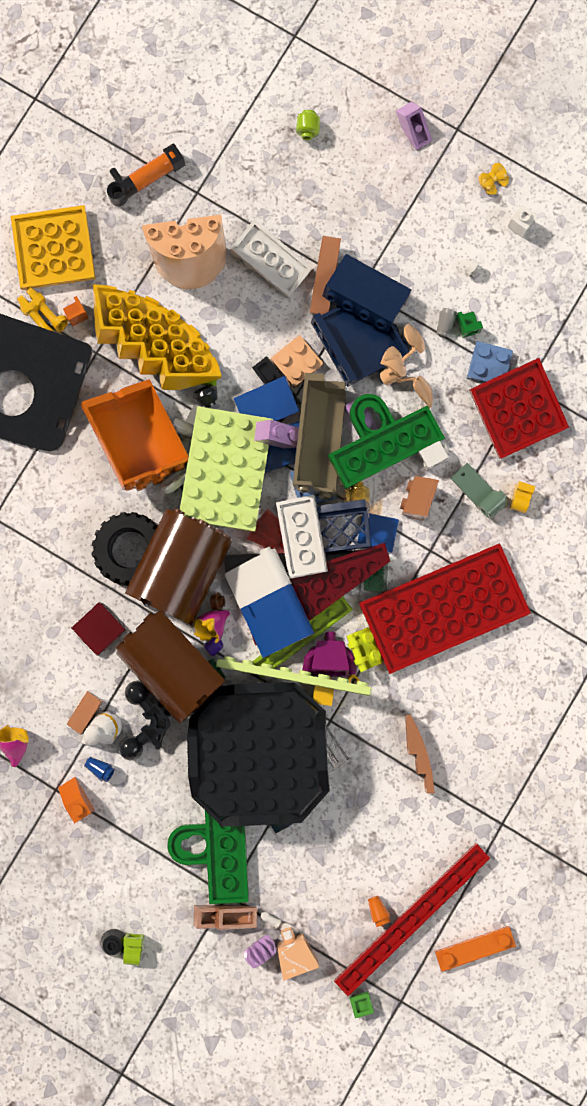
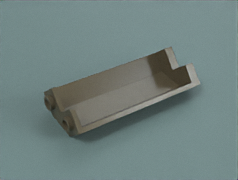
(319, 435)

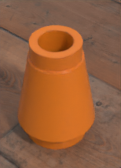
(378, 911)

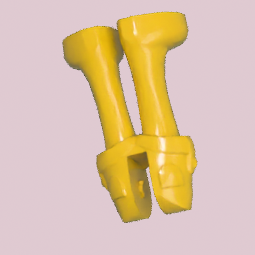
(38, 303)

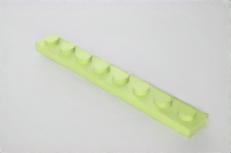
(303, 677)

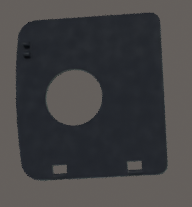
(50, 365)

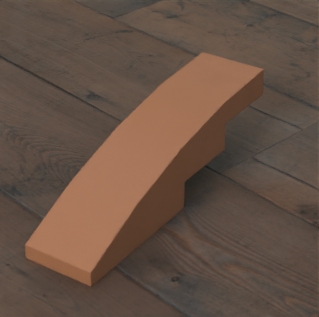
(326, 267)
(416, 746)

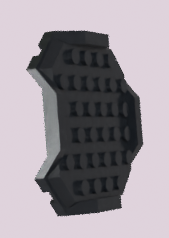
(258, 754)

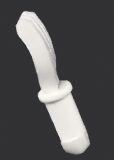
(265, 916)

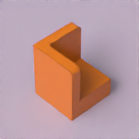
(75, 312)

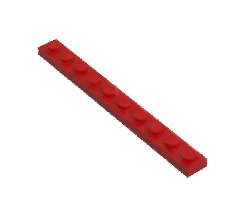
(411, 919)

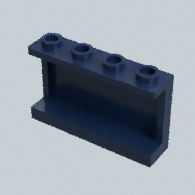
(366, 292)

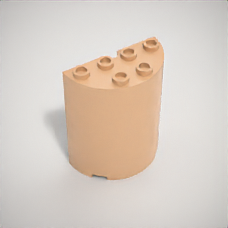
(189, 253)

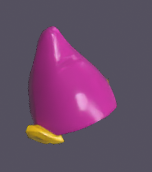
(211, 625)
(13, 743)

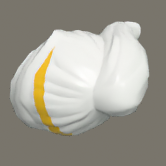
(102, 729)

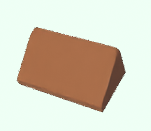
(84, 712)

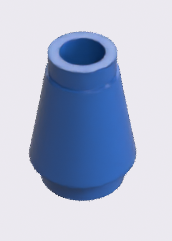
(100, 769)

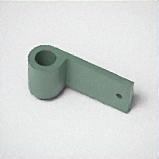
(479, 492)

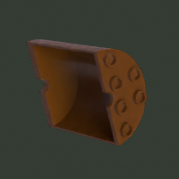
(179, 565)
(169, 666)

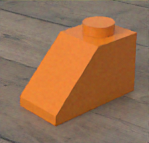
(75, 800)

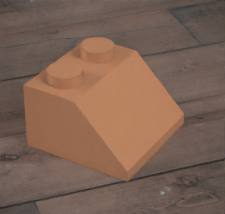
(419, 498)

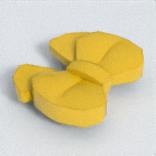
(498, 173)

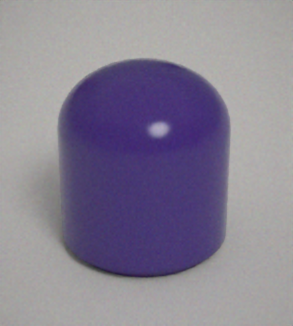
(212, 647)

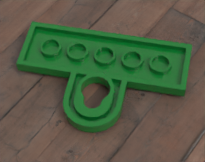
(382, 447)
(224, 858)

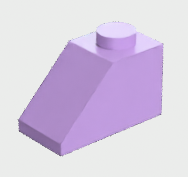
(414, 124)

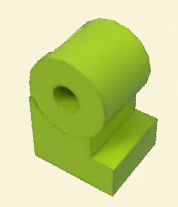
(133, 949)

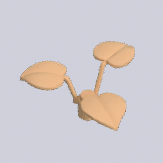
(396, 369)

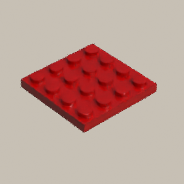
(519, 408)

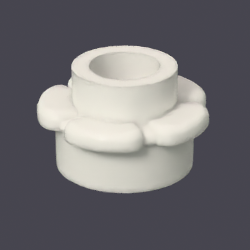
(473, 268)

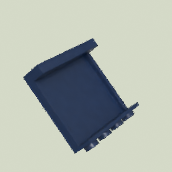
(355, 343)

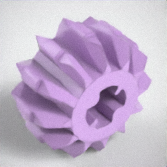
(260, 951)

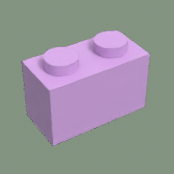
(276, 434)

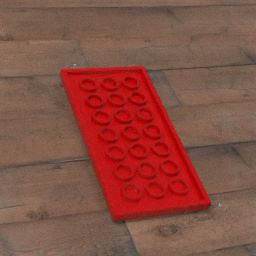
(444, 608)

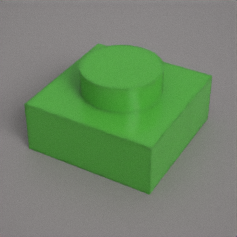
(361, 1004)

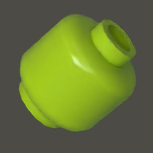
(308, 124)

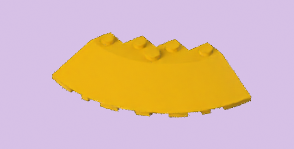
(154, 337)

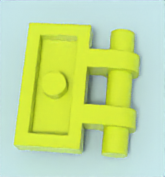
(364, 649)

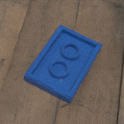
(270, 400)

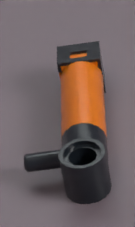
(144, 176)

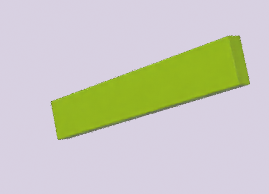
(319, 624)

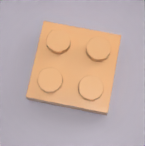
(296, 360)

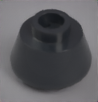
(206, 396)
(115, 938)

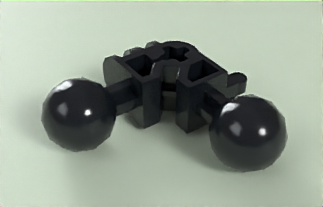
(131, 746)

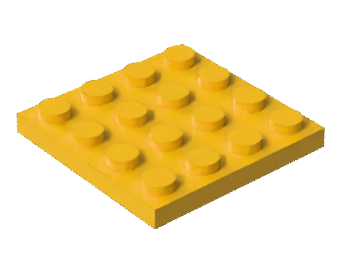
(53, 247)

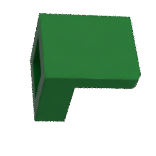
(468, 324)

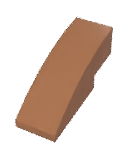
(225, 917)

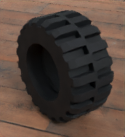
(107, 536)

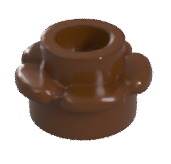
(217, 601)

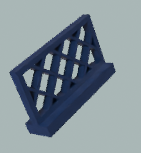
(344, 509)

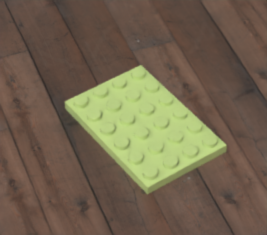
(224, 470)

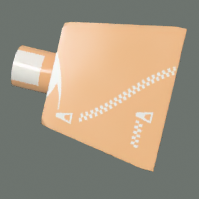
(295, 954)

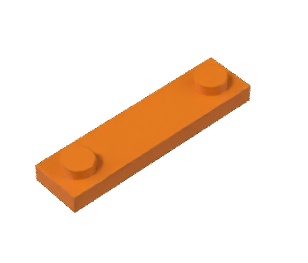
(475, 948)

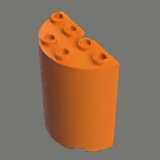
(136, 435)

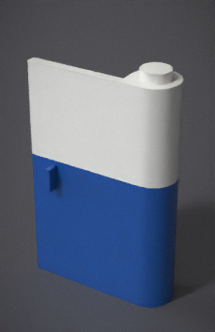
(269, 602)

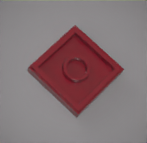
(98, 628)

